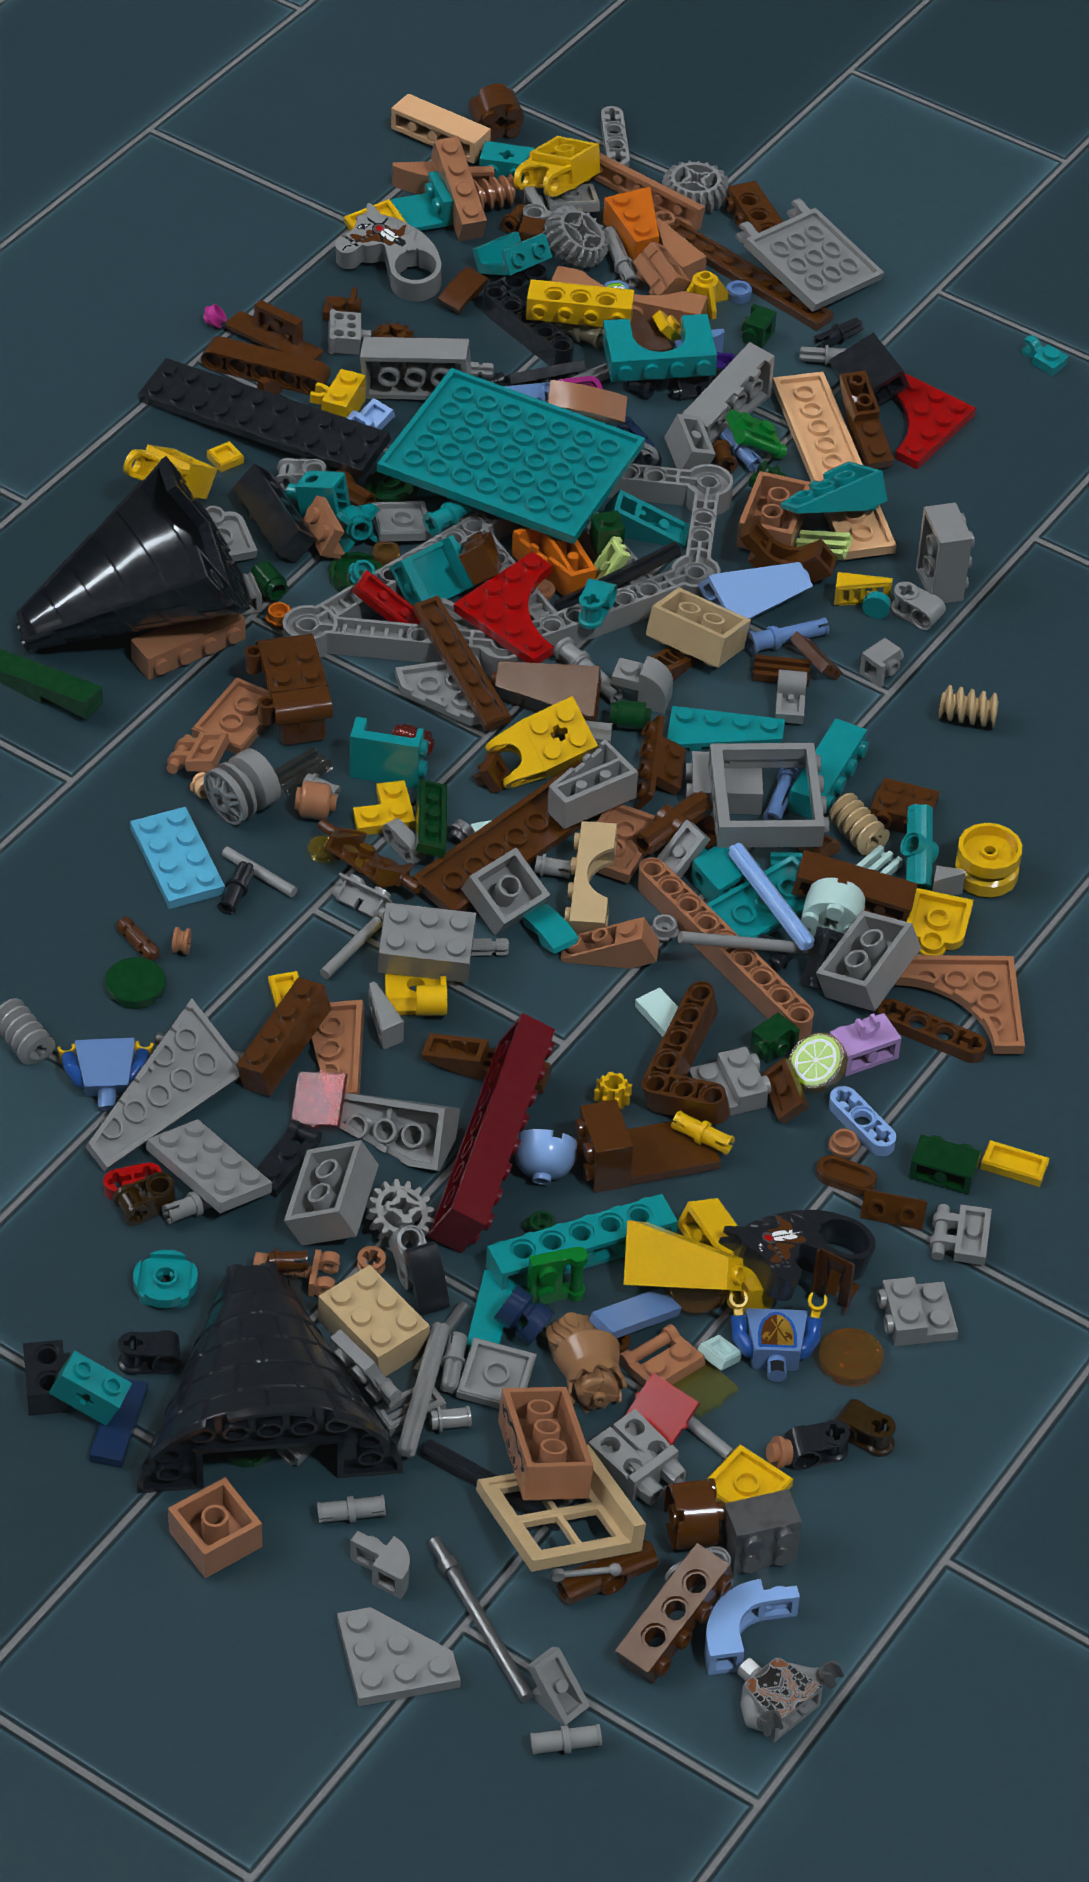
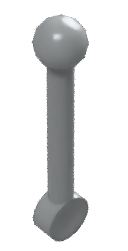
(559, 1574)

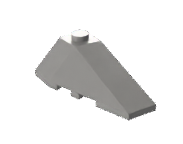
(405, 1129)

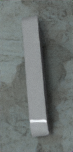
(614, 140)

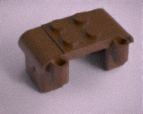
(296, 687)

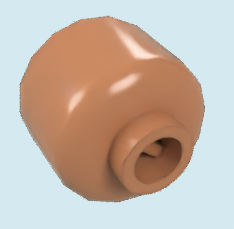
(315, 800)

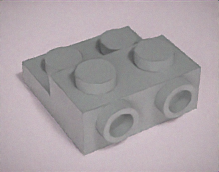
(740, 1077)
(916, 1312)

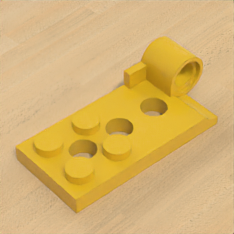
(427, 1000)

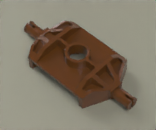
(381, 871)

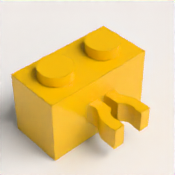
(343, 395)

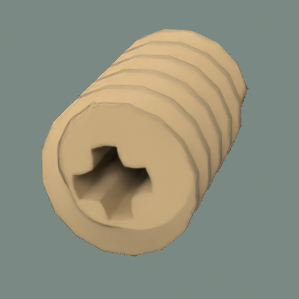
(969, 706)
(858, 824)

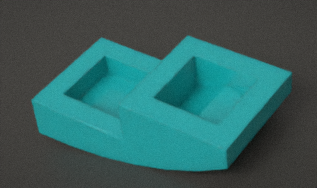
(551, 929)

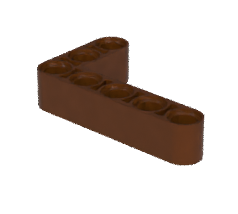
(665, 1080)

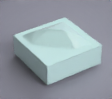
(720, 1352)

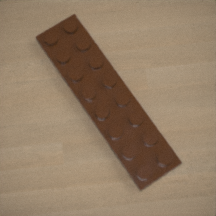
(522, 827)

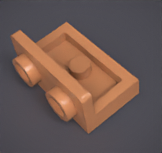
(325, 528)

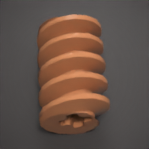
(496, 191)

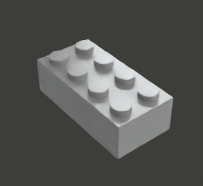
(410, 365)

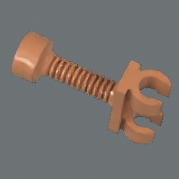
(326, 1262)

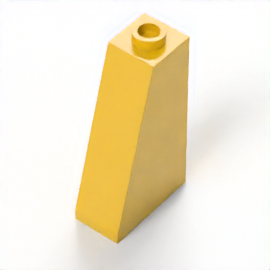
(673, 1261)

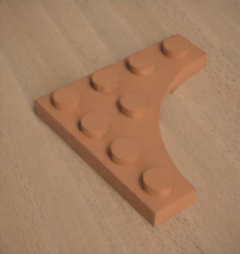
(980, 985)

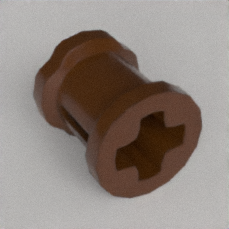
(723, 455)

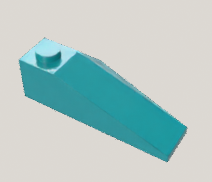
(842, 489)

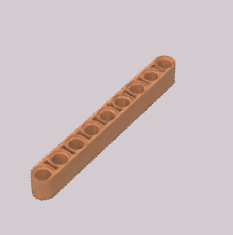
(740, 966)

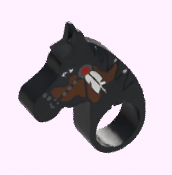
(788, 1242)

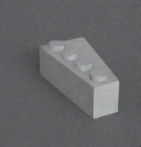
(738, 387)

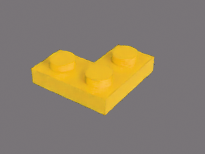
(393, 804)

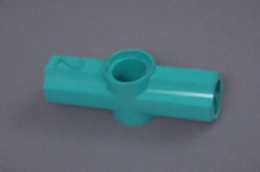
(919, 845)

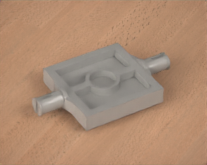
(365, 1370)

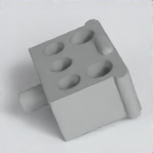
(345, 332)

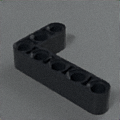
(506, 306)

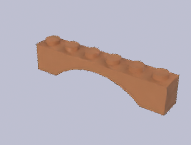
(644, 305)

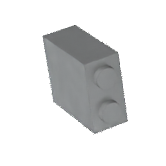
(742, 784)

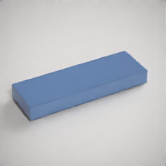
(636, 1313)

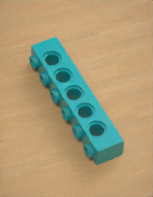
(599, 1234)

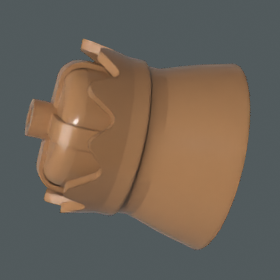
(591, 1368)

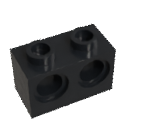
(42, 1366)

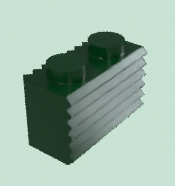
(945, 1163)

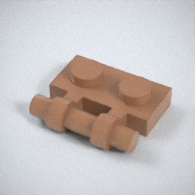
(198, 753)

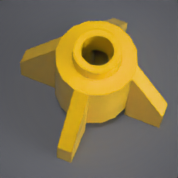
(709, 285)

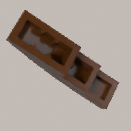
(466, 1056)

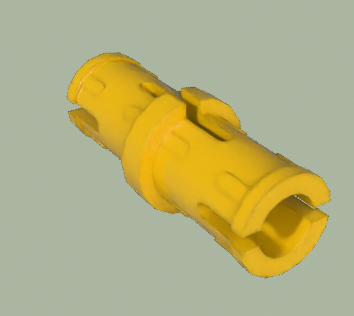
(702, 1132)

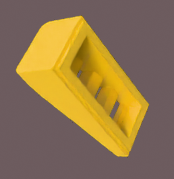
(848, 583)

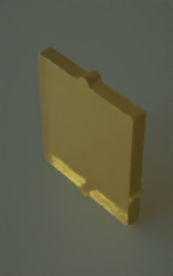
(707, 1387)

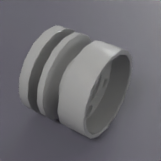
(242, 786)

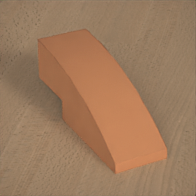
(588, 401)

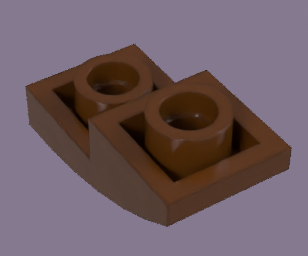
(462, 289)

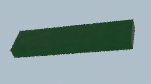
(431, 818)

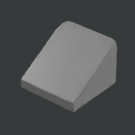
(948, 880)

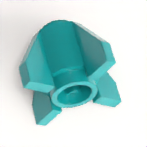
(357, 524)

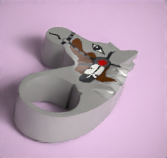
(398, 246)

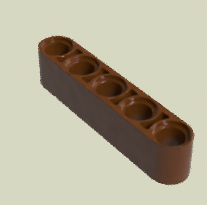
(254, 362)

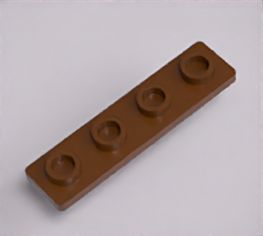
(274, 330)
(659, 763)

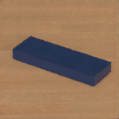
(115, 1438)

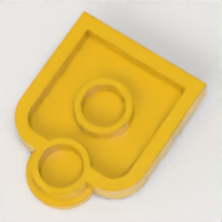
(939, 921)

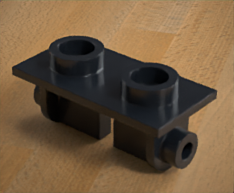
(686, 386)
(823, 945)

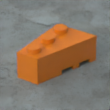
(633, 218)
(569, 562)

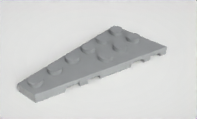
(175, 1080)

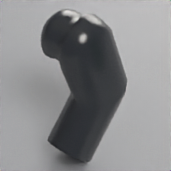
(779, 959)

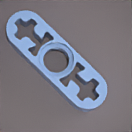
(865, 1133)

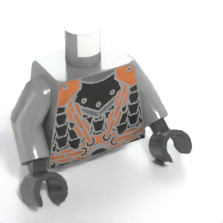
(782, 1693)

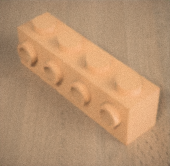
(430, 122)

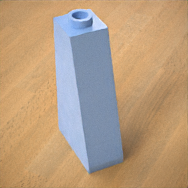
(756, 589)

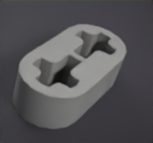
(402, 841)

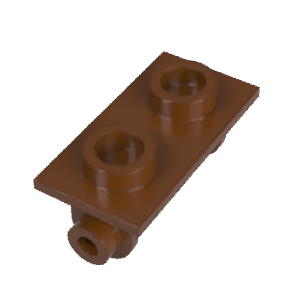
(893, 1209)

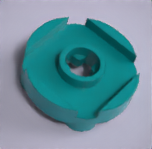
(165, 1294)

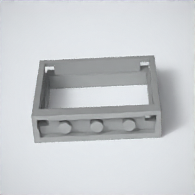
(767, 832)

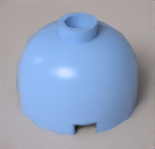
(545, 1156)

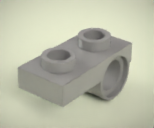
(534, 204)
(791, 696)

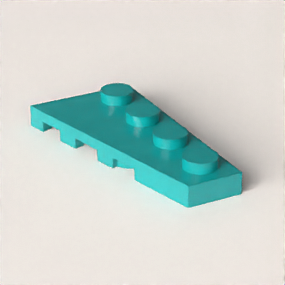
(700, 728)

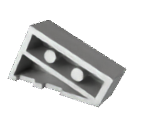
(592, 787)

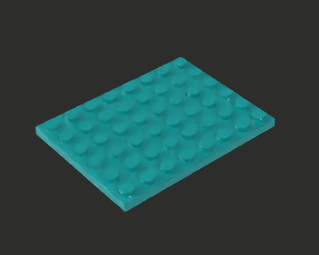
(511, 455)

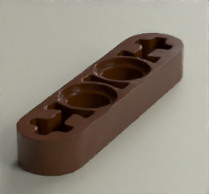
(933, 1027)

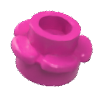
(214, 316)

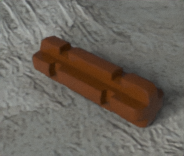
(137, 938)

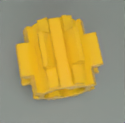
(613, 1087)

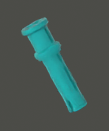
(447, 515)

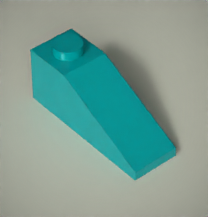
(647, 522)

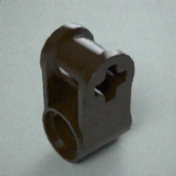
(145, 1197)
(868, 1425)

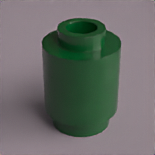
(269, 580)
(630, 714)

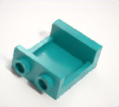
(510, 254)
(432, 572)
(387, 756)

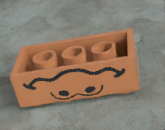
(545, 1443)

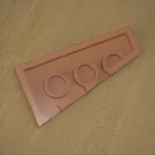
(340, 1042)

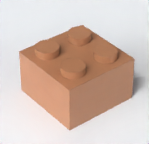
(215, 1527)

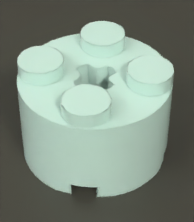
(832, 905)

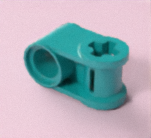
(596, 602)

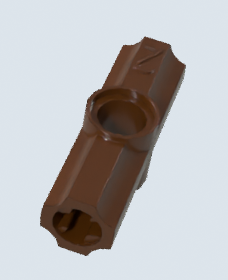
(669, 820)
(633, 1564)

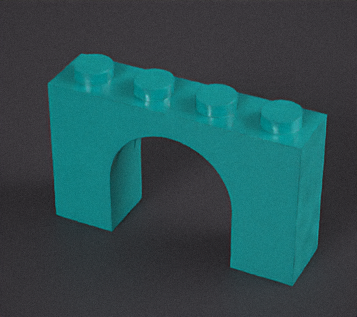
(632, 362)

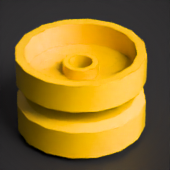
(990, 859)

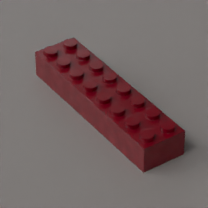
(493, 1134)

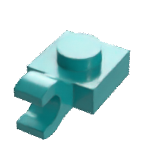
(1045, 358)

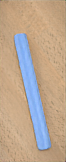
(771, 897)

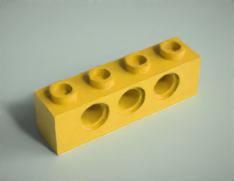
(577, 303)

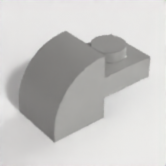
(387, 1562)

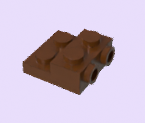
(893, 799)

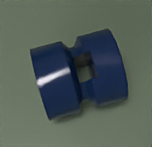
(512, 1312)

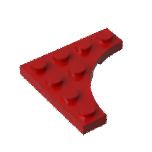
(931, 420)
(502, 608)

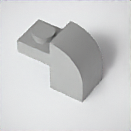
(650, 679)

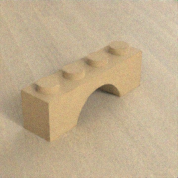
(596, 851)

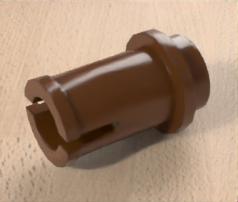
(512, 221)
(286, 1259)

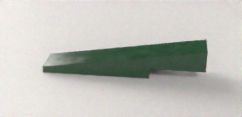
(44, 683)

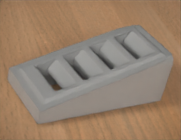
(386, 1019)

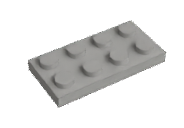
(209, 1166)

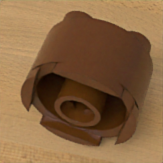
(497, 109)
(693, 1514)

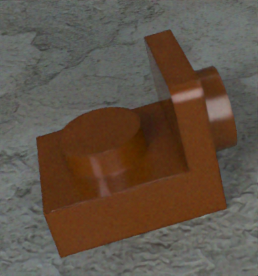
(339, 303)

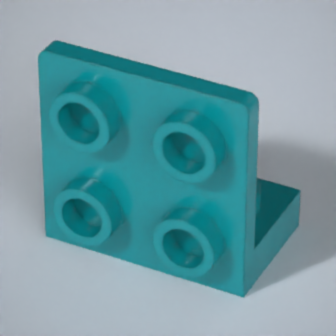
(428, 209)

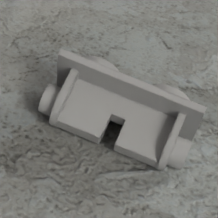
(355, 889)

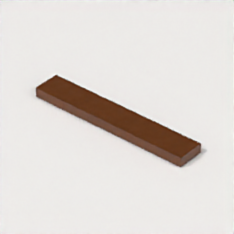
(461, 663)

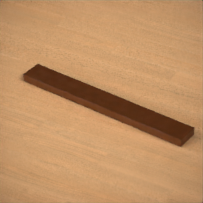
(762, 283)

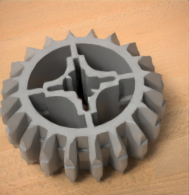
(699, 183)
(576, 237)

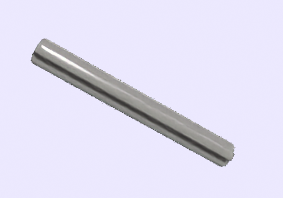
(423, 1389)

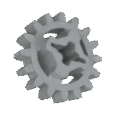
(402, 1209)

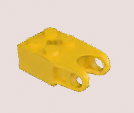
(559, 166)
(197, 474)
(538, 751)

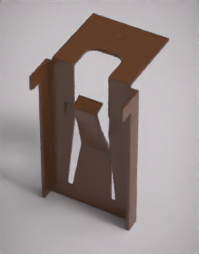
(831, 1285)

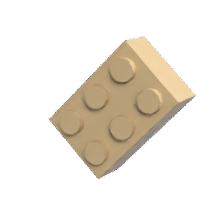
(698, 627)
(374, 1319)

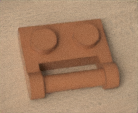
(670, 1364)

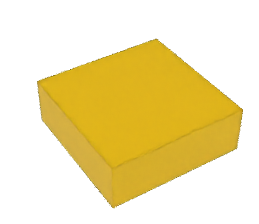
(225, 456)

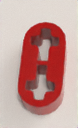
(127, 1176)

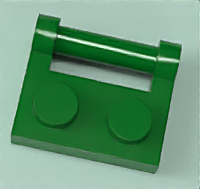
(755, 433)
(546, 1275)

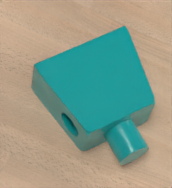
(320, 483)
(715, 872)

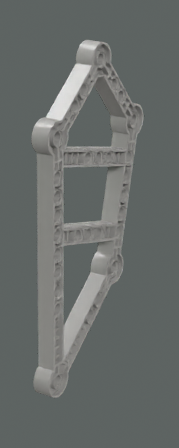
(343, 625)

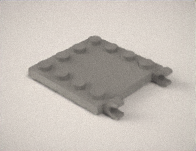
(811, 257)

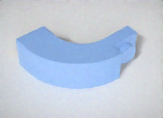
(736, 1612)

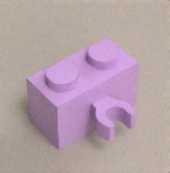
(868, 1042)

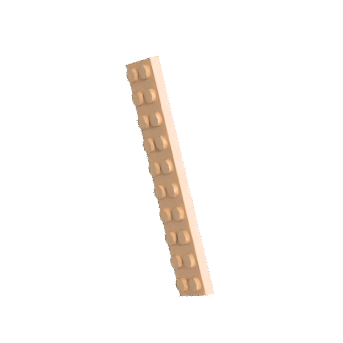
(825, 444)

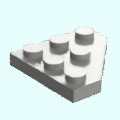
(435, 688)
(392, 1659)

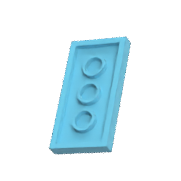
(177, 857)

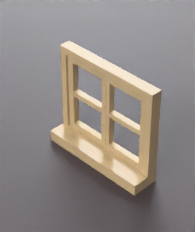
(604, 1500)

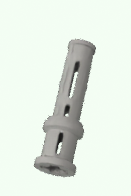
(571, 655)

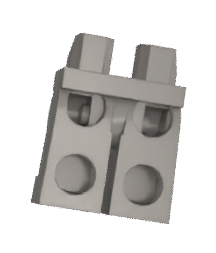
(638, 1457)

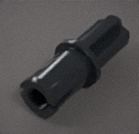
(839, 333)
(236, 888)

